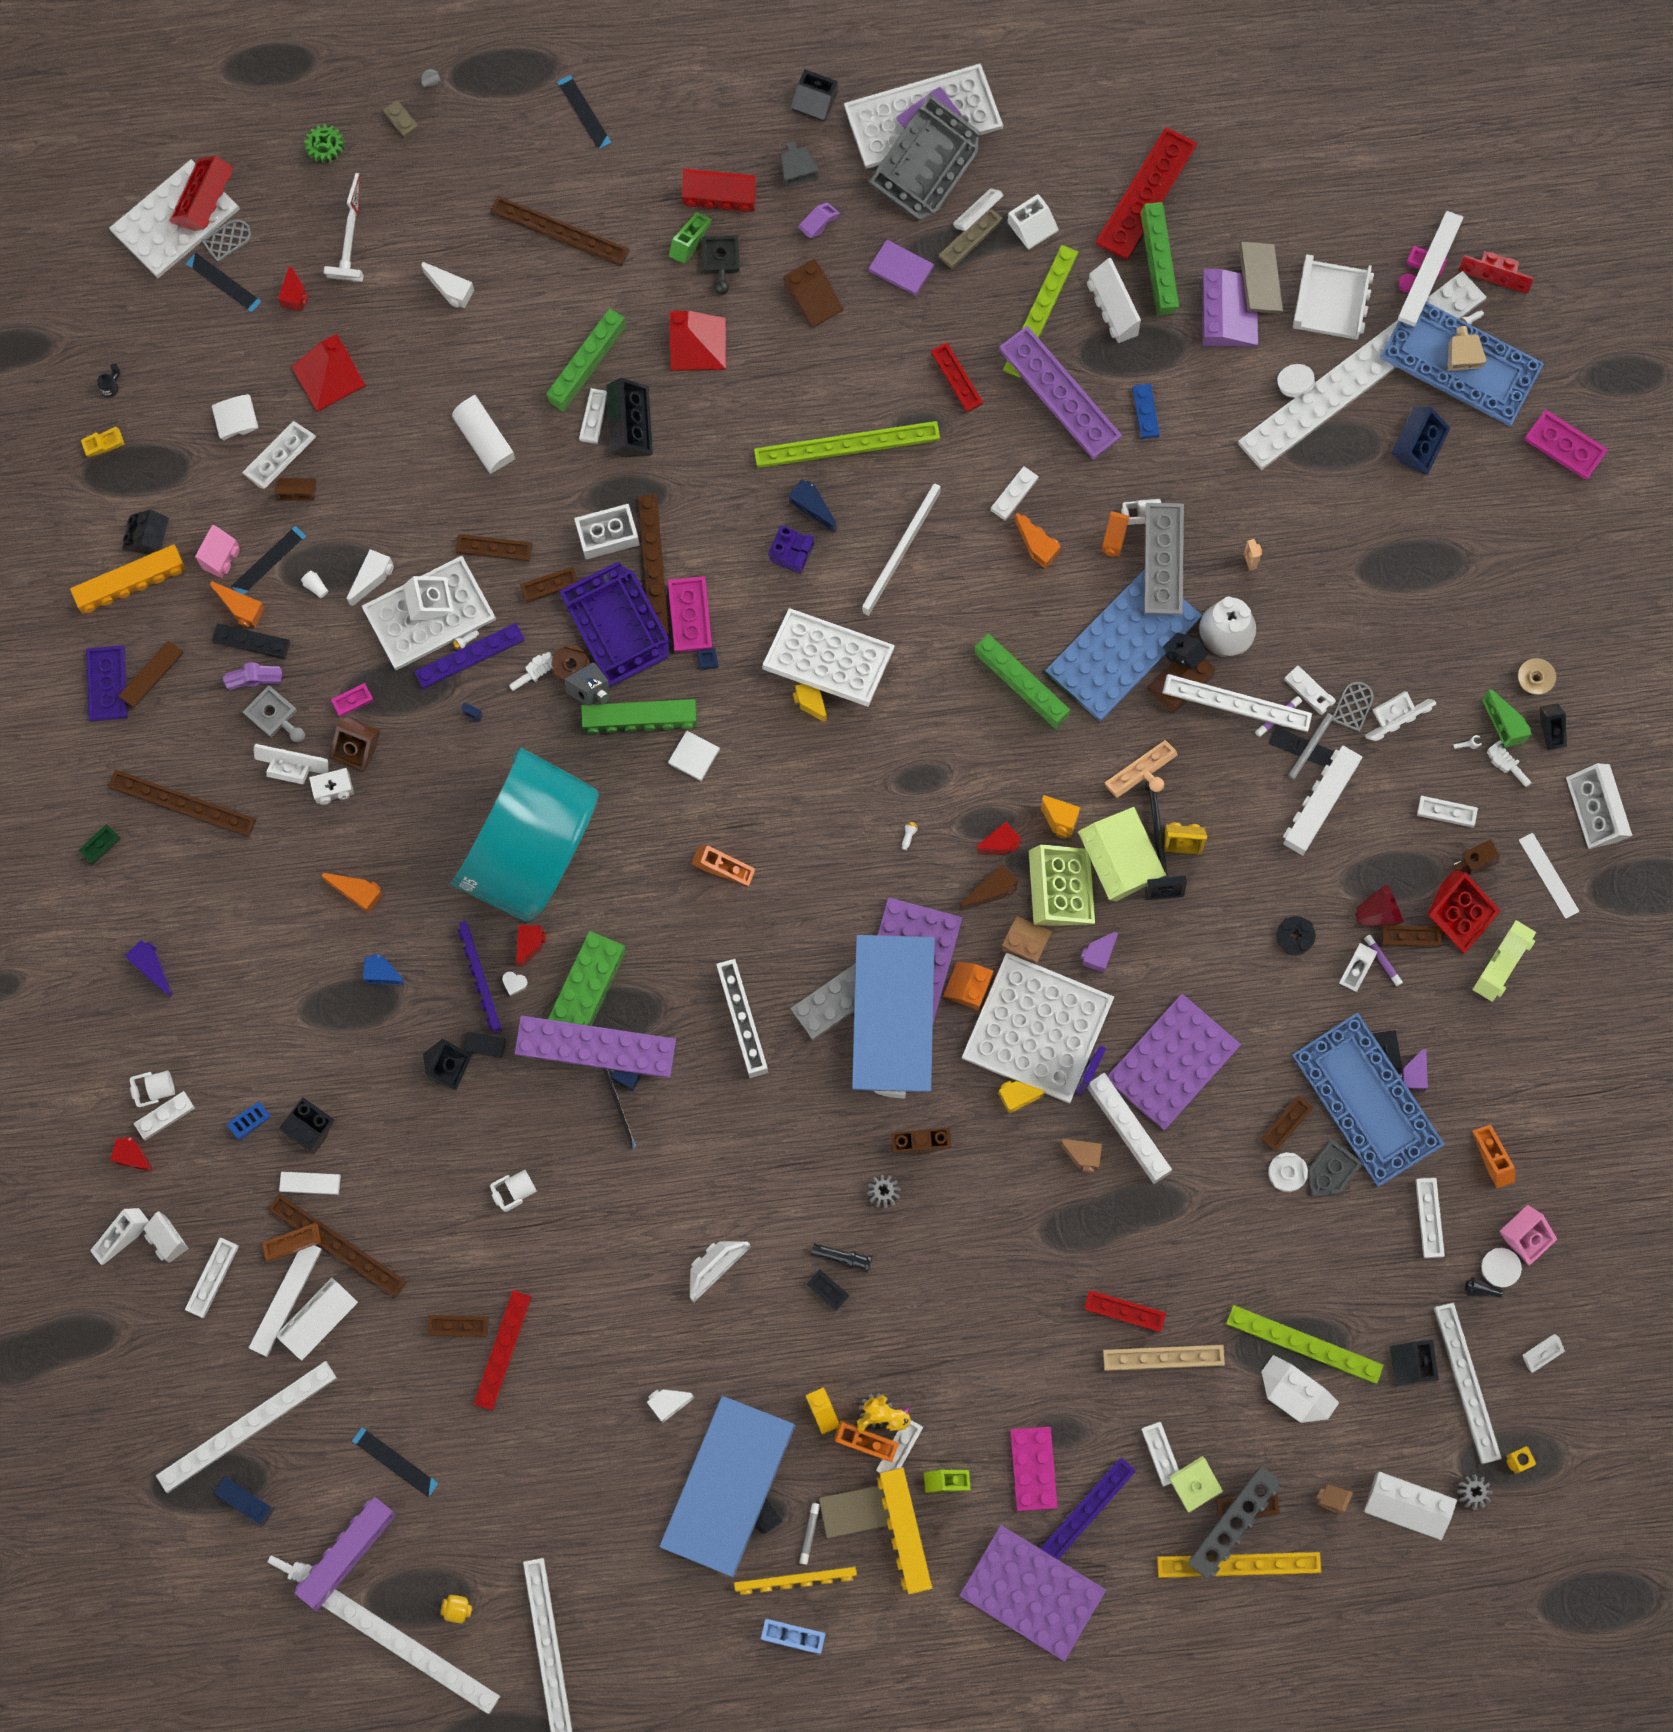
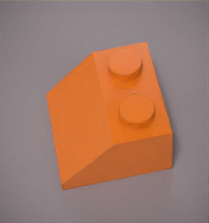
(968, 985)

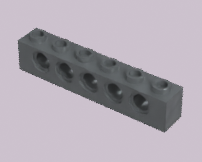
(1198, 1559)

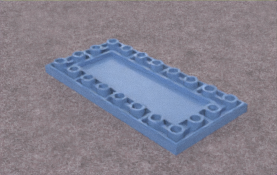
(1494, 390)
(893, 1013)
(1368, 1099)
(727, 1486)

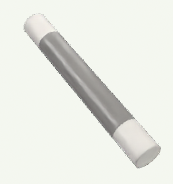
(809, 1533)

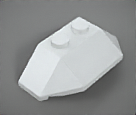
(714, 1265)
(1296, 1392)

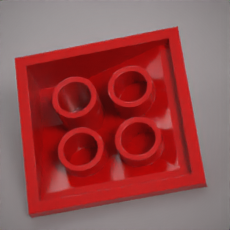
(697, 341)
(328, 373)
(1462, 910)

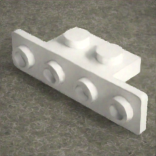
(1396, 712)
(289, 765)

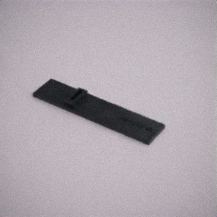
(1282, 740)

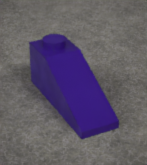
(149, 963)

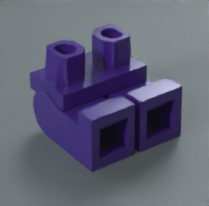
(791, 549)

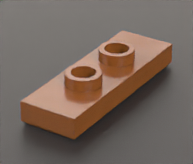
(291, 1242)

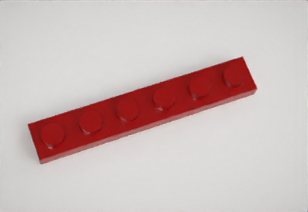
(502, 1350)

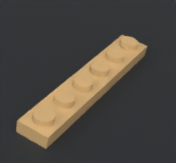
(1163, 1357)

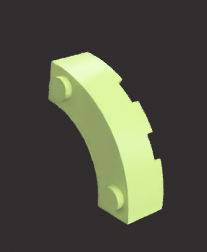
(1504, 960)

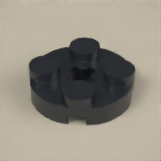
(1287, 942)

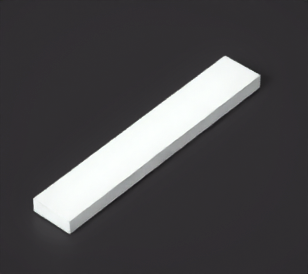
(285, 1300)

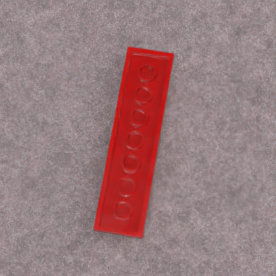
(1149, 186)

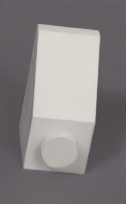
(1358, 967)
(668, 1402)

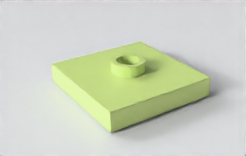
(1195, 1484)

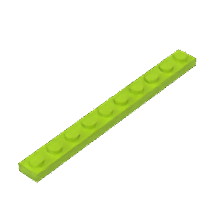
(847, 444)

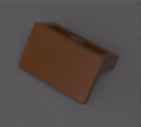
(295, 489)

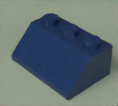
(1421, 439)

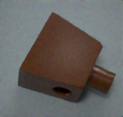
(1484, 853)

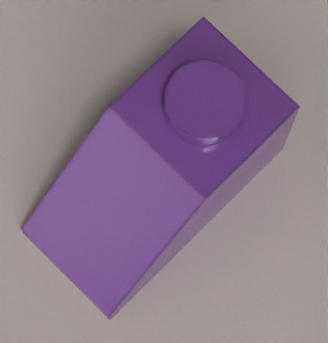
(1099, 952)
(1415, 1073)

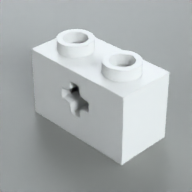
(322, 784)

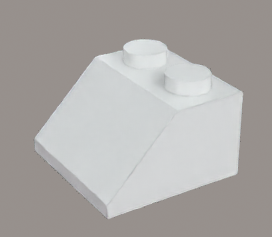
(427, 597)
(164, 1237)

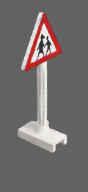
(344, 271)

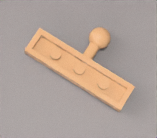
(1142, 769)

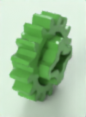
(325, 140)

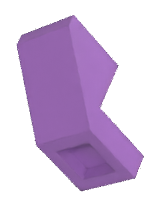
(816, 221)

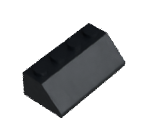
(629, 418)

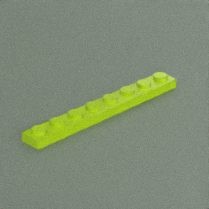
(1048, 295)
(1304, 1344)

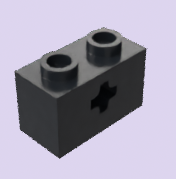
(1185, 651)

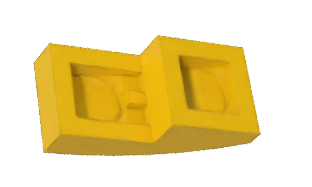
(101, 443)

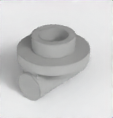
(430, 78)

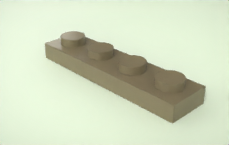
(970, 238)

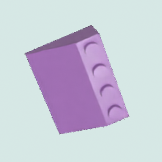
(1225, 311)

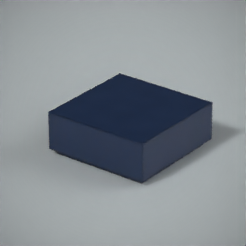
(707, 659)
(471, 712)

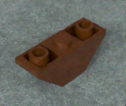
(921, 1141)

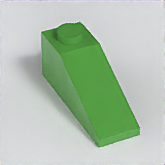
(689, 237)
(1507, 721)

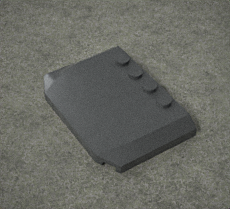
(927, 159)

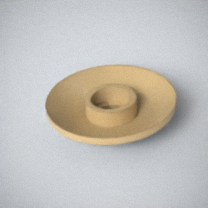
(1540, 669)

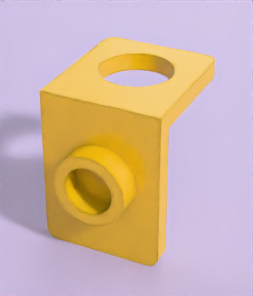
(1514, 1464)

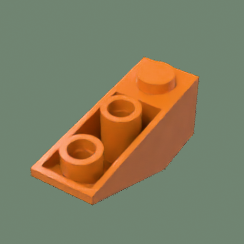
(1039, 545)

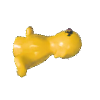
(879, 1412)

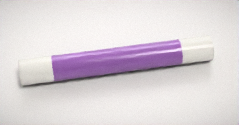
(1266, 726)
(1383, 960)

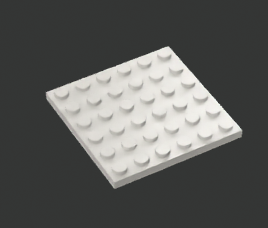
(1038, 1027)

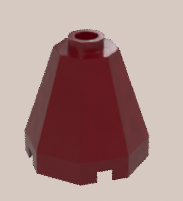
(1379, 909)

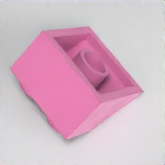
(217, 552)
(1528, 1234)

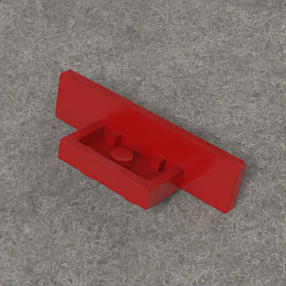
(1497, 270)

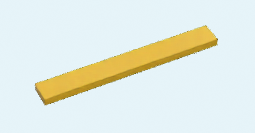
(1245, 1565)

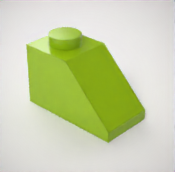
(946, 1481)

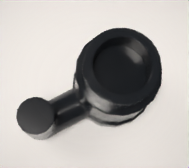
(107, 383)

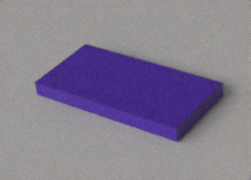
(105, 682)
(1090, 1070)

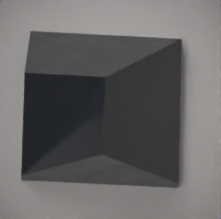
(446, 1063)

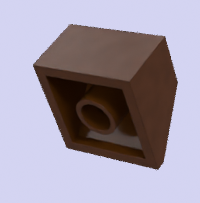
(354, 743)

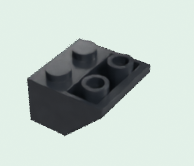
(814, 95)
(145, 532)
(307, 1125)
(1414, 1363)

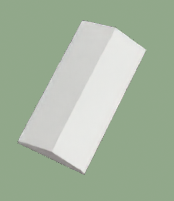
(278, 455)

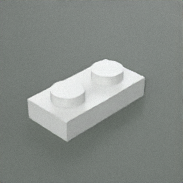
(1543, 1353)

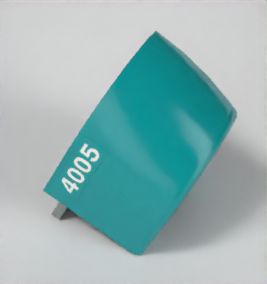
(528, 837)

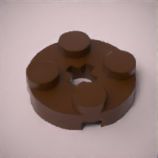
(563, 655)

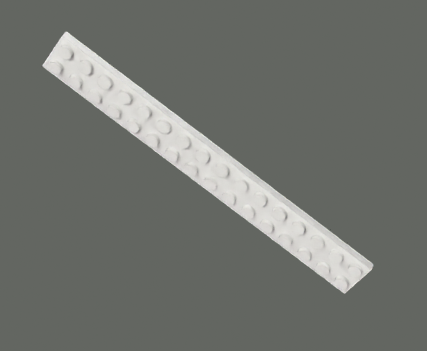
(1345, 382)

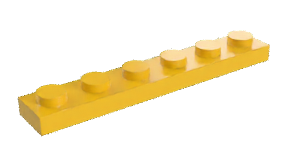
(804, 1580)

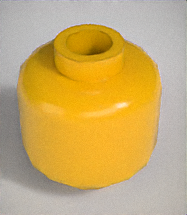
(455, 1609)

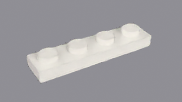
(1429, 1218)
(212, 1278)

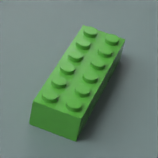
(588, 980)

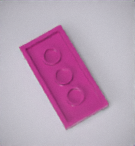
(1566, 444)
(690, 614)
(1033, 1469)

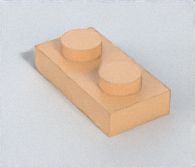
(1252, 554)

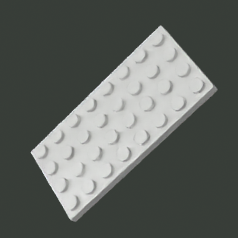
(875, 116)

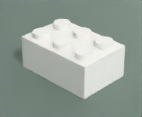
(607, 531)

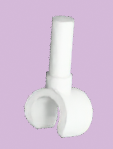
(1470, 743)

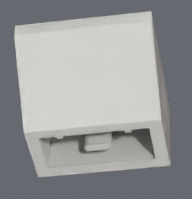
(1032, 221)

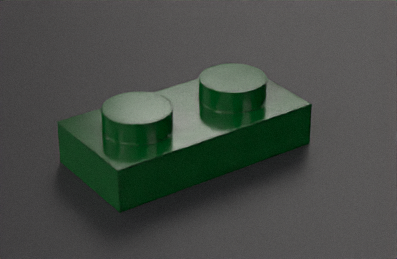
(99, 844)

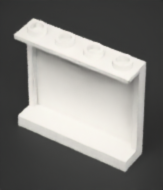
(1332, 299)

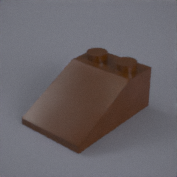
(812, 293)

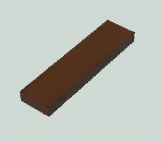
(494, 547)
(151, 674)

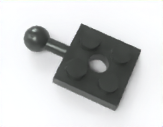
(715, 264)

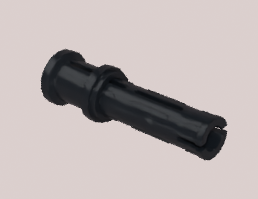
(851, 1259)

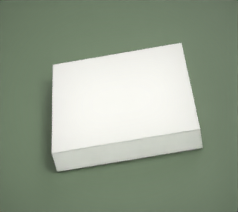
(694, 756)

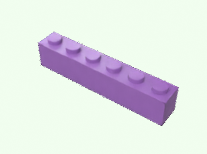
(344, 1554)

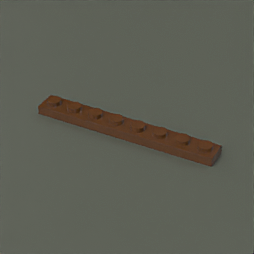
(653, 557)

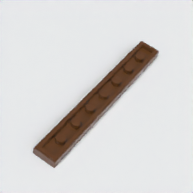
(559, 231)
(182, 803)
(339, 1247)

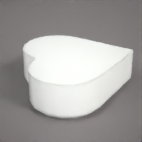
(513, 983)

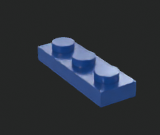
(1145, 411)

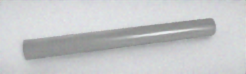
(1311, 745)

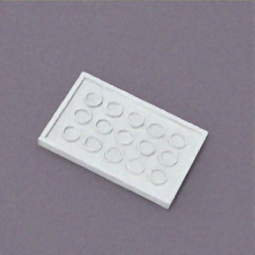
(155, 239)
(412, 639)
(828, 657)

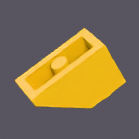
(810, 701)
(1018, 1095)
(822, 1410)

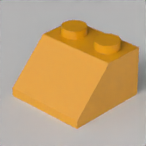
(1060, 816)

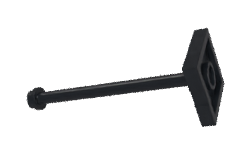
(1167, 886)

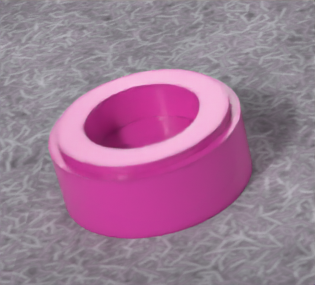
(1406, 282)

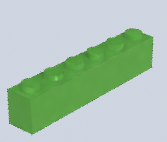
(1159, 259)
(586, 360)
(1022, 681)
(639, 716)

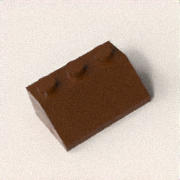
(1201, 673)

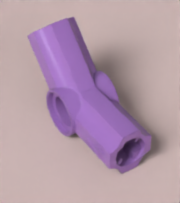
(252, 675)

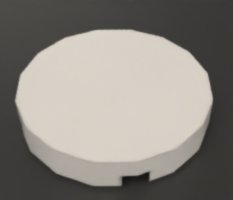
(1296, 380)
(1288, 1172)
(1501, 1267)

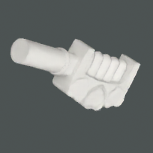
(535, 669)
(1502, 759)
(297, 1572)

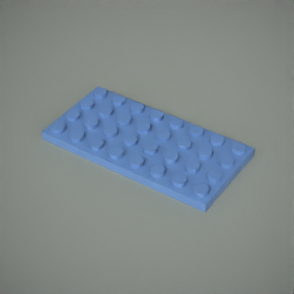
(1117, 650)

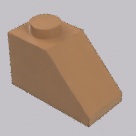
(1084, 1154)
(1334, 1498)

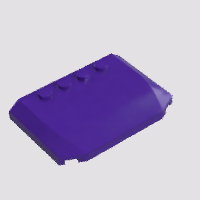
(617, 622)

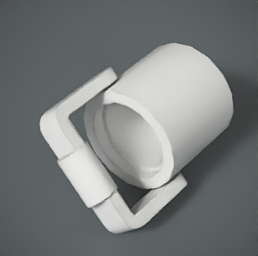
(1140, 505)
(157, 1087)
(519, 1187)

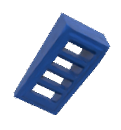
(245, 1115)

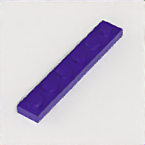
(469, 656)
(476, 969)
(1088, 1509)

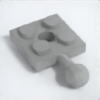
(279, 719)

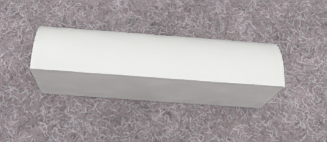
(483, 434)
(316, 1319)

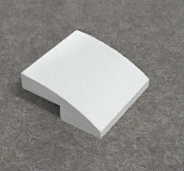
(234, 416)

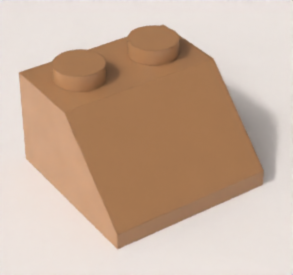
(1026, 940)

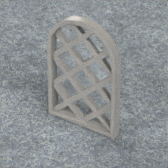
(216, 233)
(1357, 728)

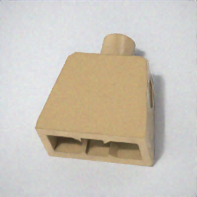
(1465, 351)

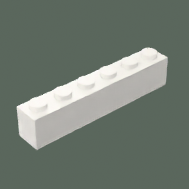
(1322, 801)
(742, 1018)
(1129, 1128)

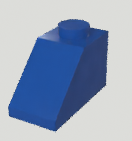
(379, 971)

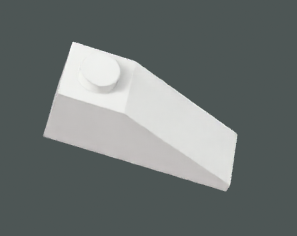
(453, 288)
(371, 574)
(120, 1233)

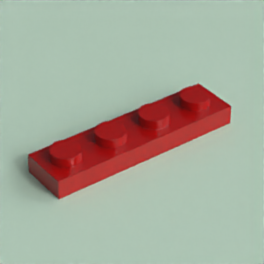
(956, 377)
(1125, 1311)

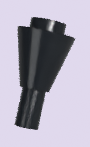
(1478, 1288)

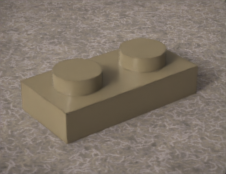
(401, 119)

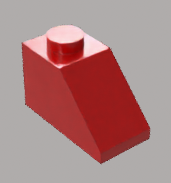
(292, 292)
(1000, 842)
(529, 943)
(129, 1154)

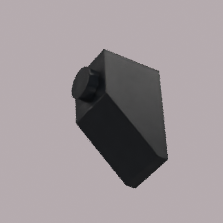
(1553, 726)

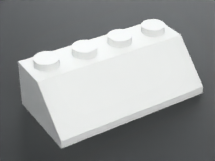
(1114, 301)
(1599, 806)
(1410, 1505)

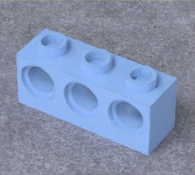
(793, 1636)

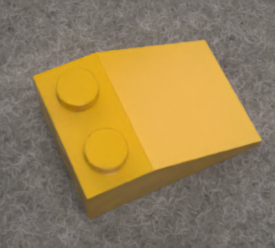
(1184, 839)

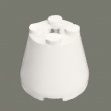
(1227, 635)

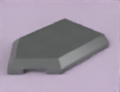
(1332, 1170)

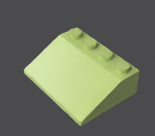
(1121, 853)
(1061, 886)

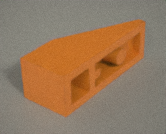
(1115, 534)
(245, 609)
(722, 865)
(357, 890)
(1494, 1156)
(866, 1441)

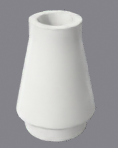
(313, 583)

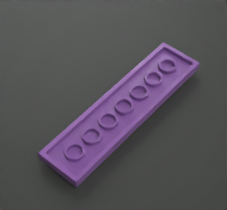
(1060, 392)
(595, 1046)

